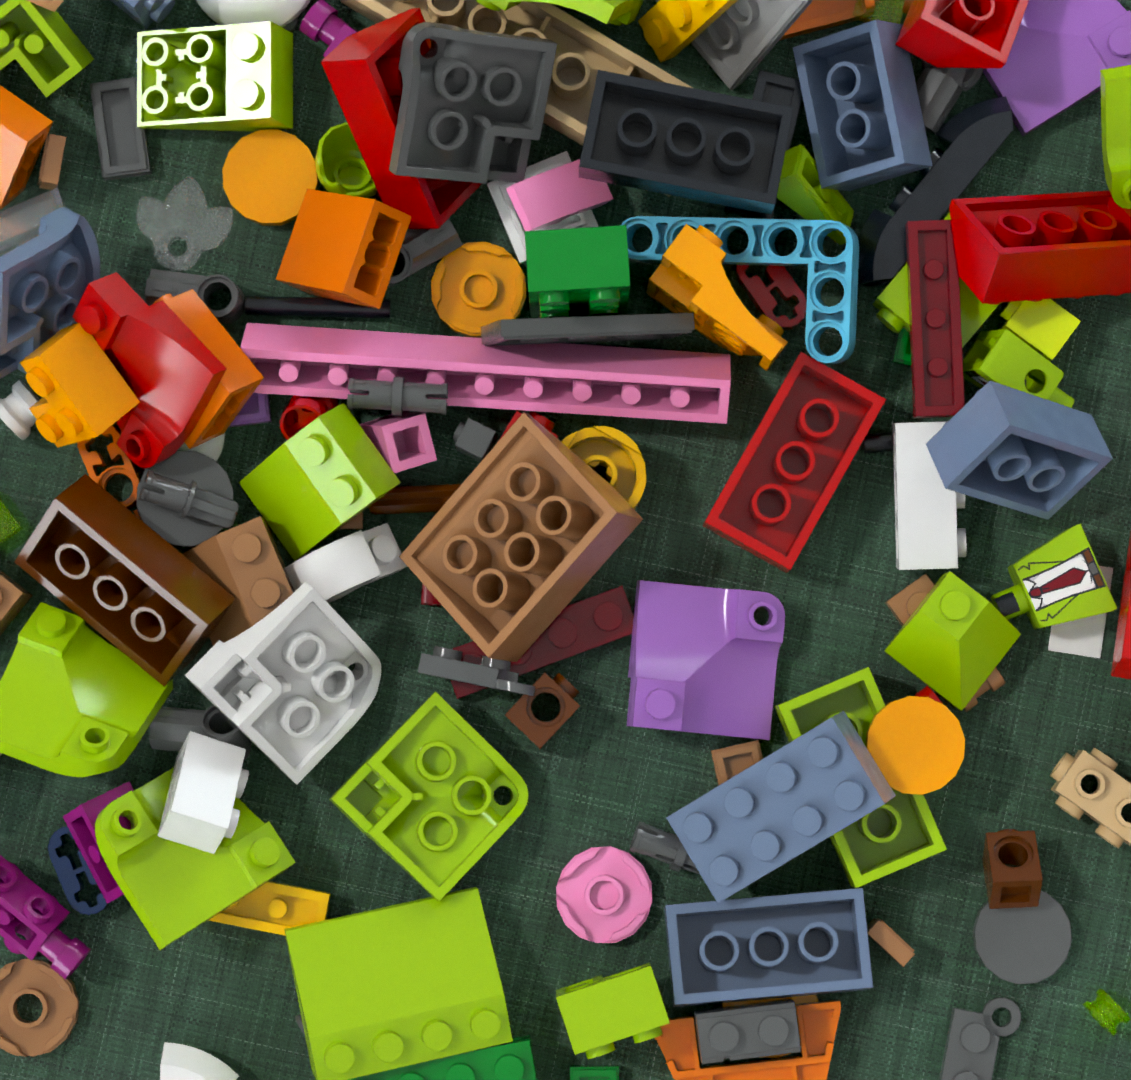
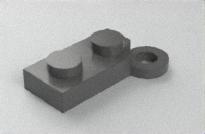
(491, 673)
(974, 1041)

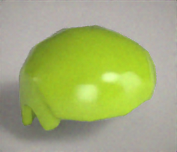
(342, 165)

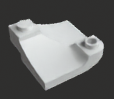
(292, 681)

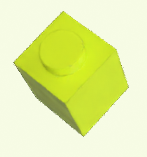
(1040, 325)

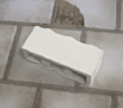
(923, 507)

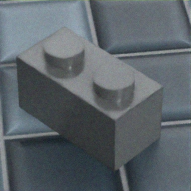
(474, 439)

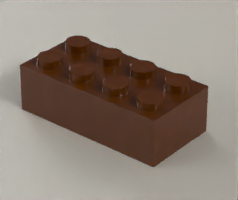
(124, 579)

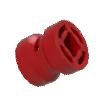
(303, 411)

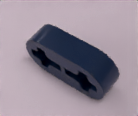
(70, 877)

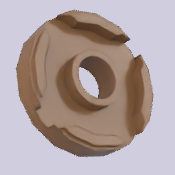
(58, 1002)

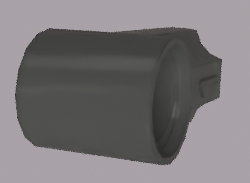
(939, 91)
(425, 247)
(165, 282)
(173, 725)

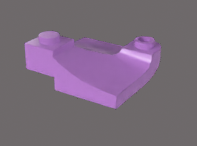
(1060, 57)
(703, 660)

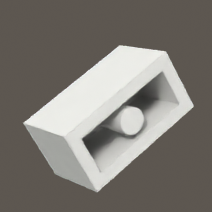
(203, 793)

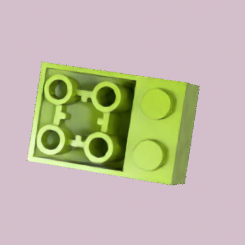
(216, 78)

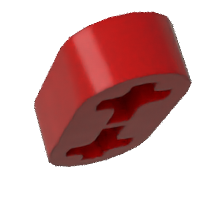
(762, 296)

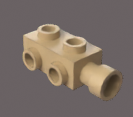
(1102, 805)

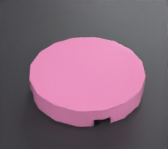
(604, 894)

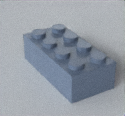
(781, 806)
(768, 947)

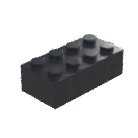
(685, 142)

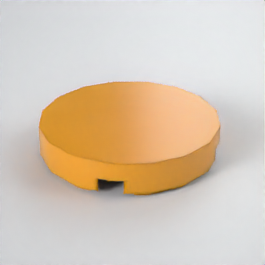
(269, 176)
(477, 287)
(916, 744)

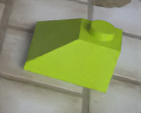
(953, 640)

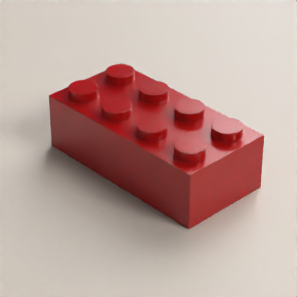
(794, 462)

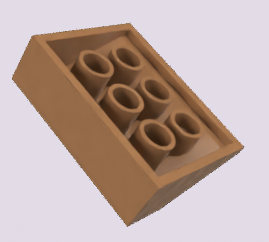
(519, 539)

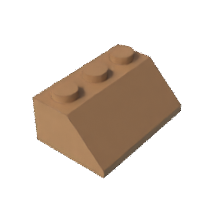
(248, 568)

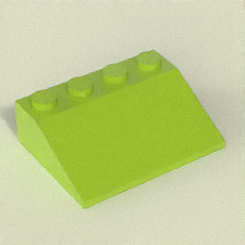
(398, 986)

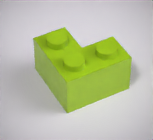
(40, 44)
(612, 1009)

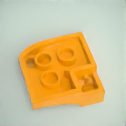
(696, 283)

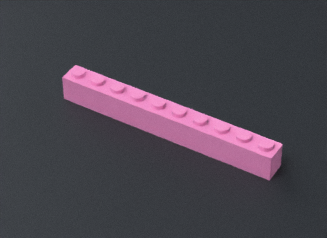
(495, 377)

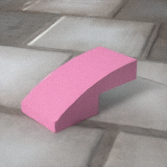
(555, 196)

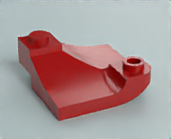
(158, 361)

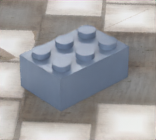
(862, 106)
(1018, 450)

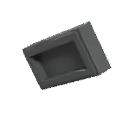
(120, 142)

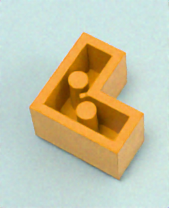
(78, 387)

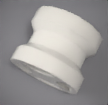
(15, 409)

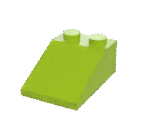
(319, 481)

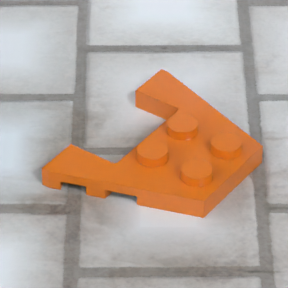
(817, 1034)

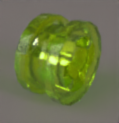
(1106, 1012)

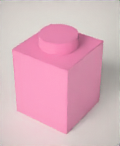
(402, 440)

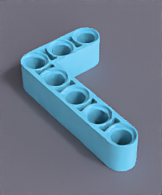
(762, 252)

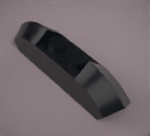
(969, 144)

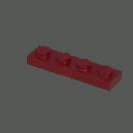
(934, 319)
(572, 632)

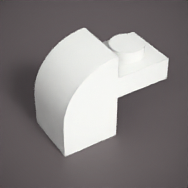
(348, 563)

